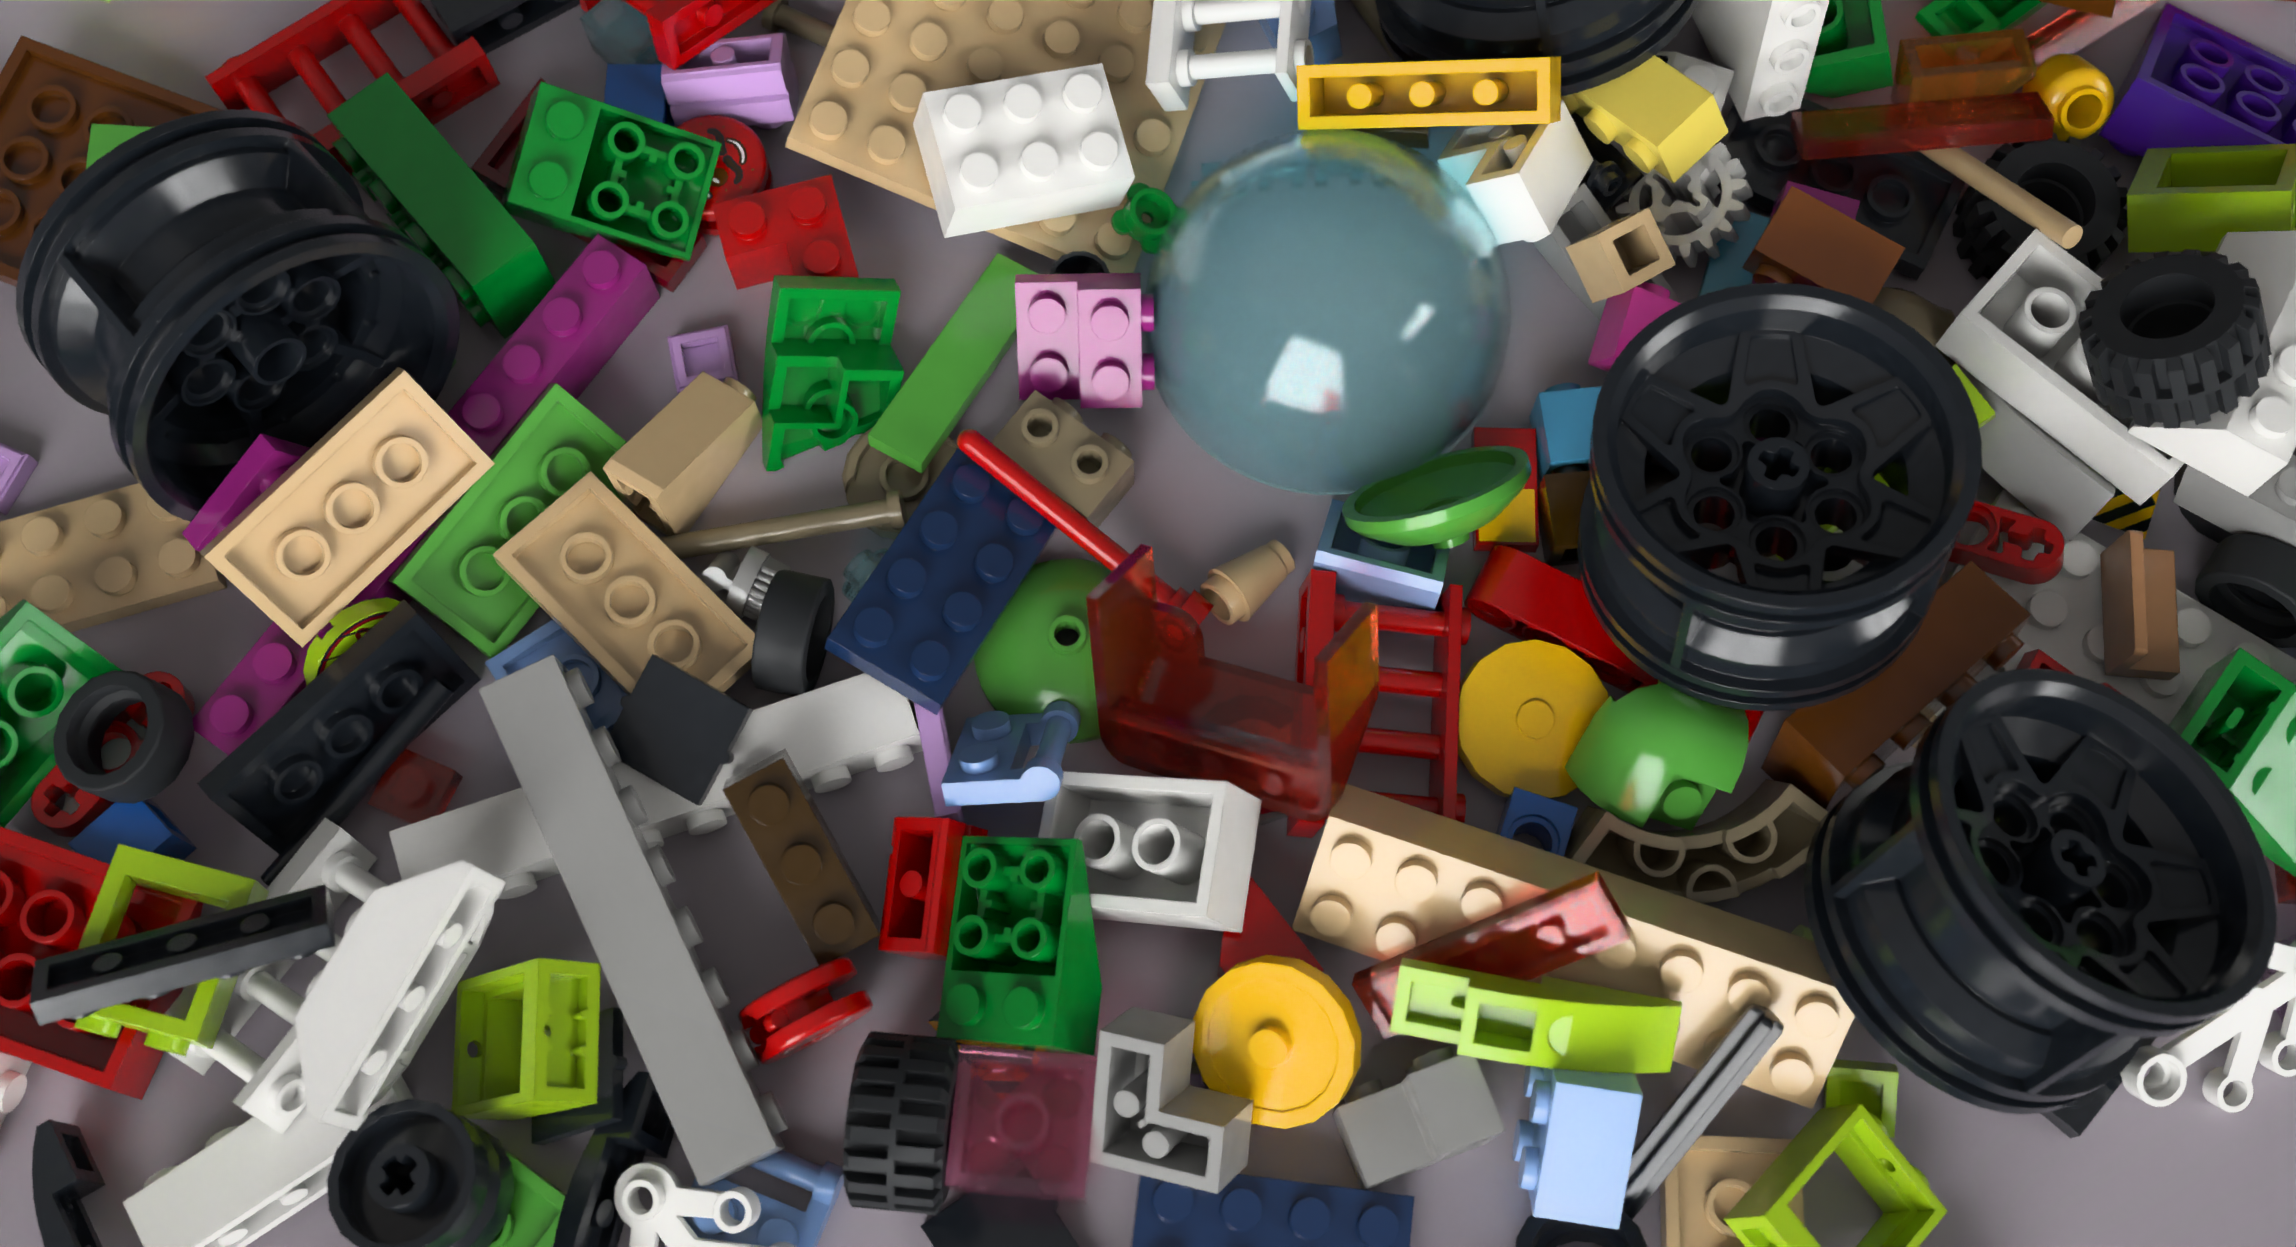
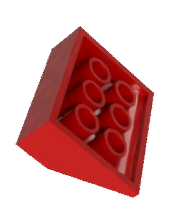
(44, 913)

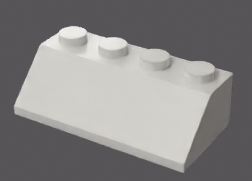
(2260, 434)

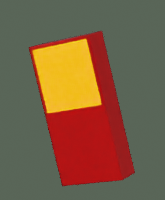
(1519, 520)

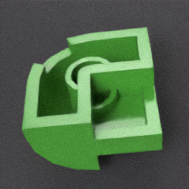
(1659, 755)

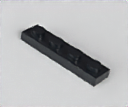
(182, 955)

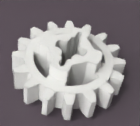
(1689, 227)

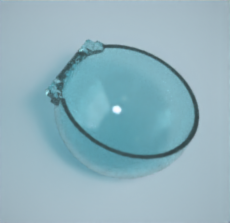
(1327, 311)

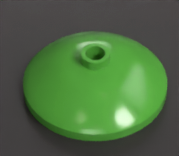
(1440, 498)
(1022, 661)

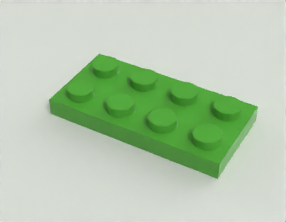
(534, 465)

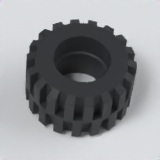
(2061, 177)
(2175, 338)
(900, 1122)

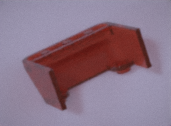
(1217, 721)

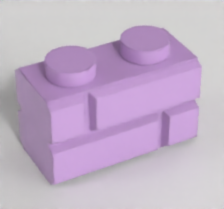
(736, 79)

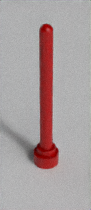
(1068, 519)

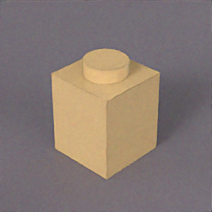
(1620, 255)

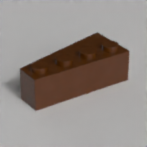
(1846, 740)

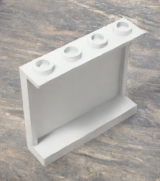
(1766, 46)

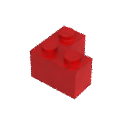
(785, 233)

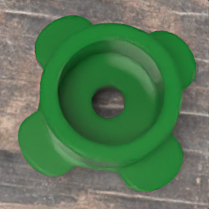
(1144, 201)

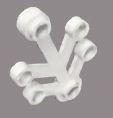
(2247, 1024)
(674, 1201)

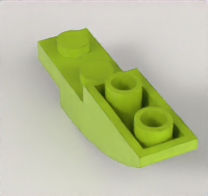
(1536, 1023)

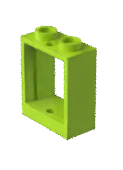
(2201, 193)
(186, 880)
(517, 1065)
(1863, 1146)

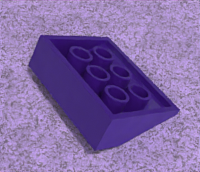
(2201, 91)

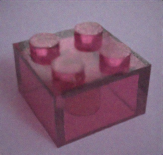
(1022, 1124)

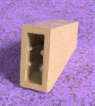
(685, 453)

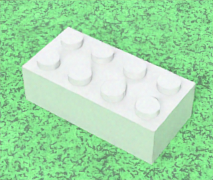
(2028, 350)

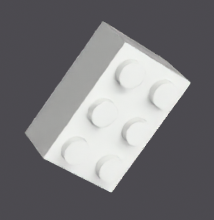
(1022, 149)
(1160, 846)

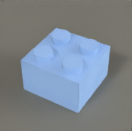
(1577, 1143)

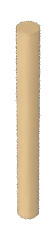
(2008, 195)

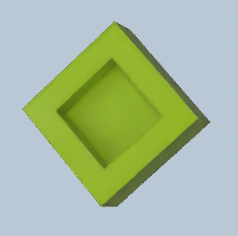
(1865, 1083)

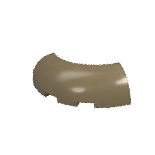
(1713, 861)

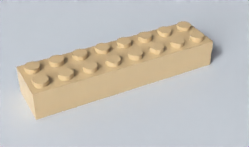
(1408, 876)

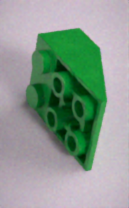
(609, 174)
(2246, 732)
(1022, 948)

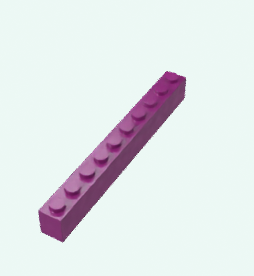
(558, 343)

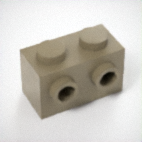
(1067, 456)

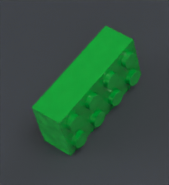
(441, 205)

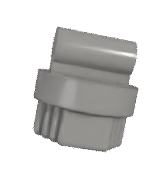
(744, 581)

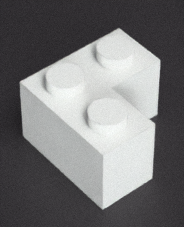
(1519, 173)

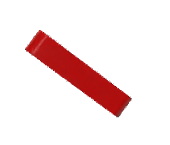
(1551, 606)

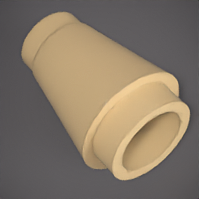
(1247, 581)

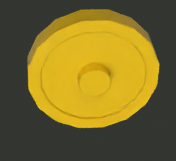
(1525, 716)
(1278, 1038)

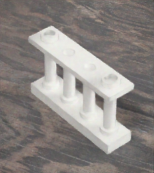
(1176, 67)
(276, 1084)

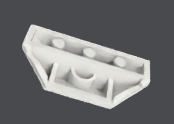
(388, 987)

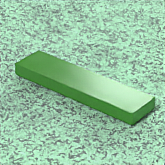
(952, 369)

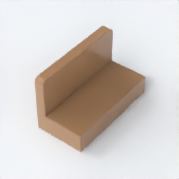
(2139, 610)

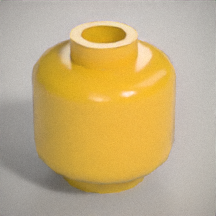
(2075, 94)

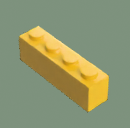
(1429, 93)

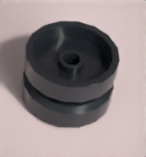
(420, 1180)

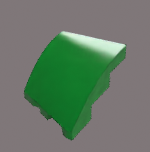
(826, 362)

